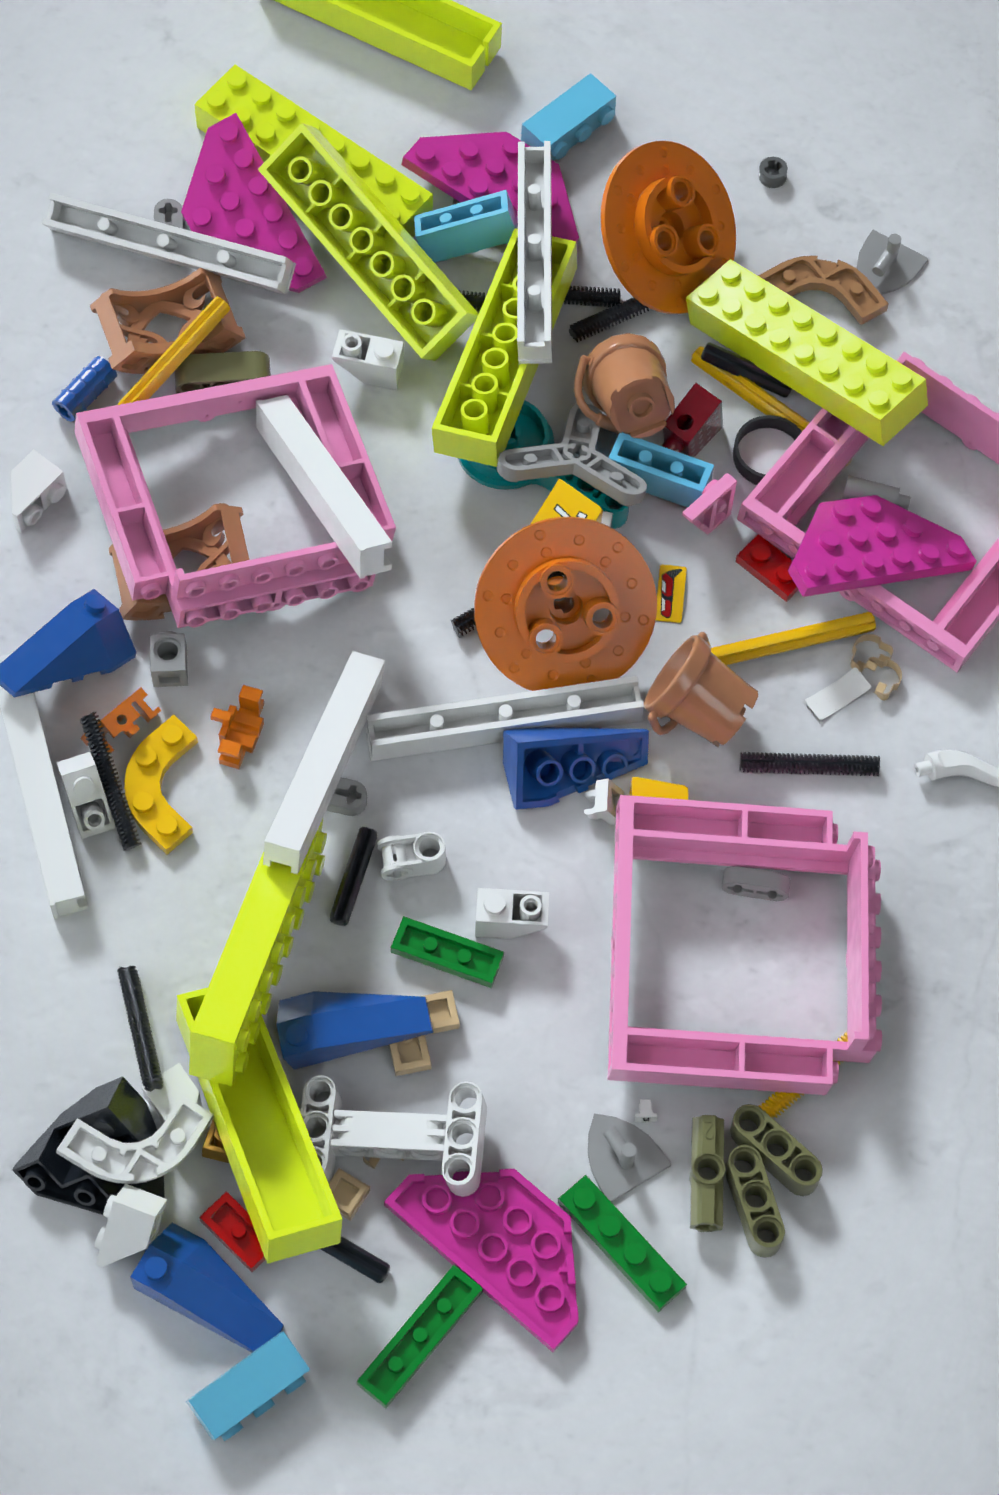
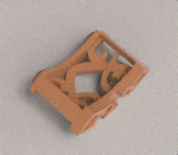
(139, 308)
(193, 536)

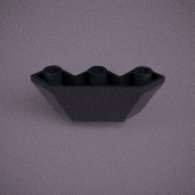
(110, 1109)

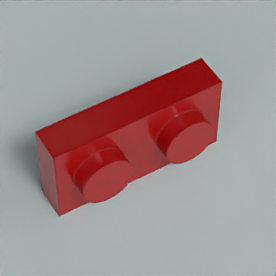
(768, 566)
(234, 1229)

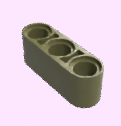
(217, 369)
(783, 1166)
(752, 1218)

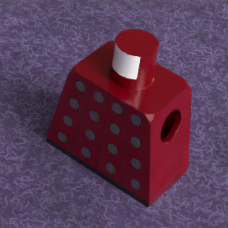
(693, 422)

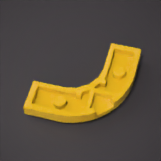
(144, 782)

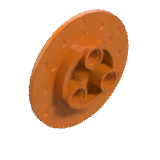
(666, 224)
(518, 602)

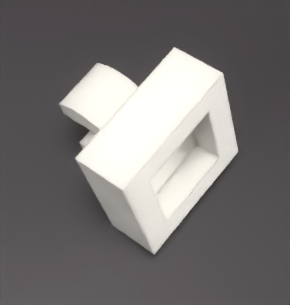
(606, 801)

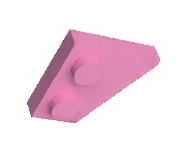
(713, 504)

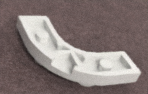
(138, 1160)

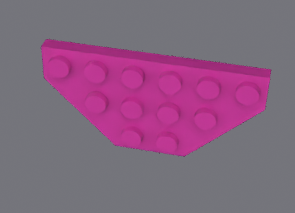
(482, 165)
(240, 206)
(873, 544)
(504, 1240)

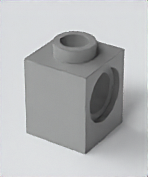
(173, 671)

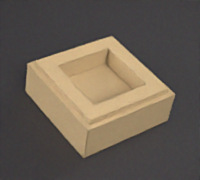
(348, 1193)

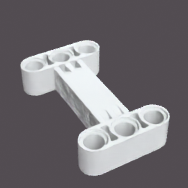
(399, 1134)

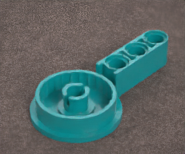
(534, 430)

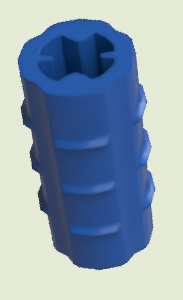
(84, 388)

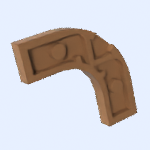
(834, 278)

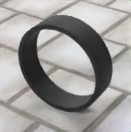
(766, 421)

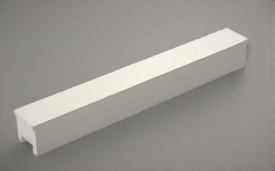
(169, 243)
(534, 255)
(323, 485)
(485, 719)
(324, 762)
(42, 803)

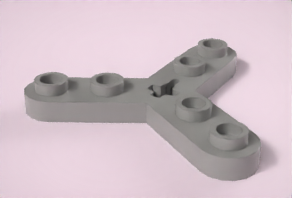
(558, 460)

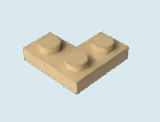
(413, 1054)

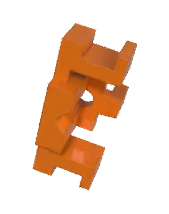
(126, 711)
(239, 728)

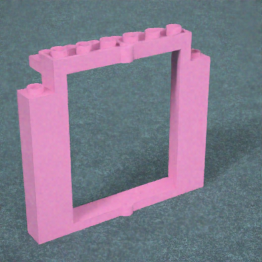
(818, 459)
(242, 586)
(750, 839)

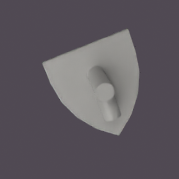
(888, 262)
(622, 1155)

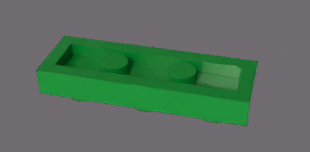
(447, 952)

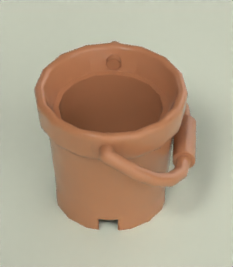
(627, 383)
(699, 694)

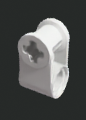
(409, 855)

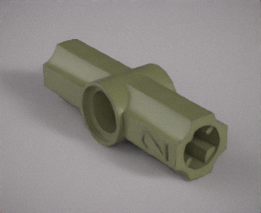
(707, 1195)

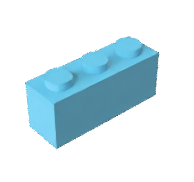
(571, 117)
(466, 226)
(665, 471)
(249, 1387)

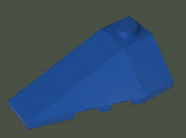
(74, 643)
(555, 762)
(340, 1024)
(200, 1285)

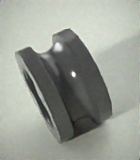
(770, 180)

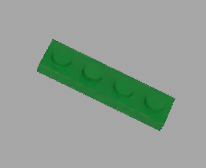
(622, 1243)
(419, 1336)

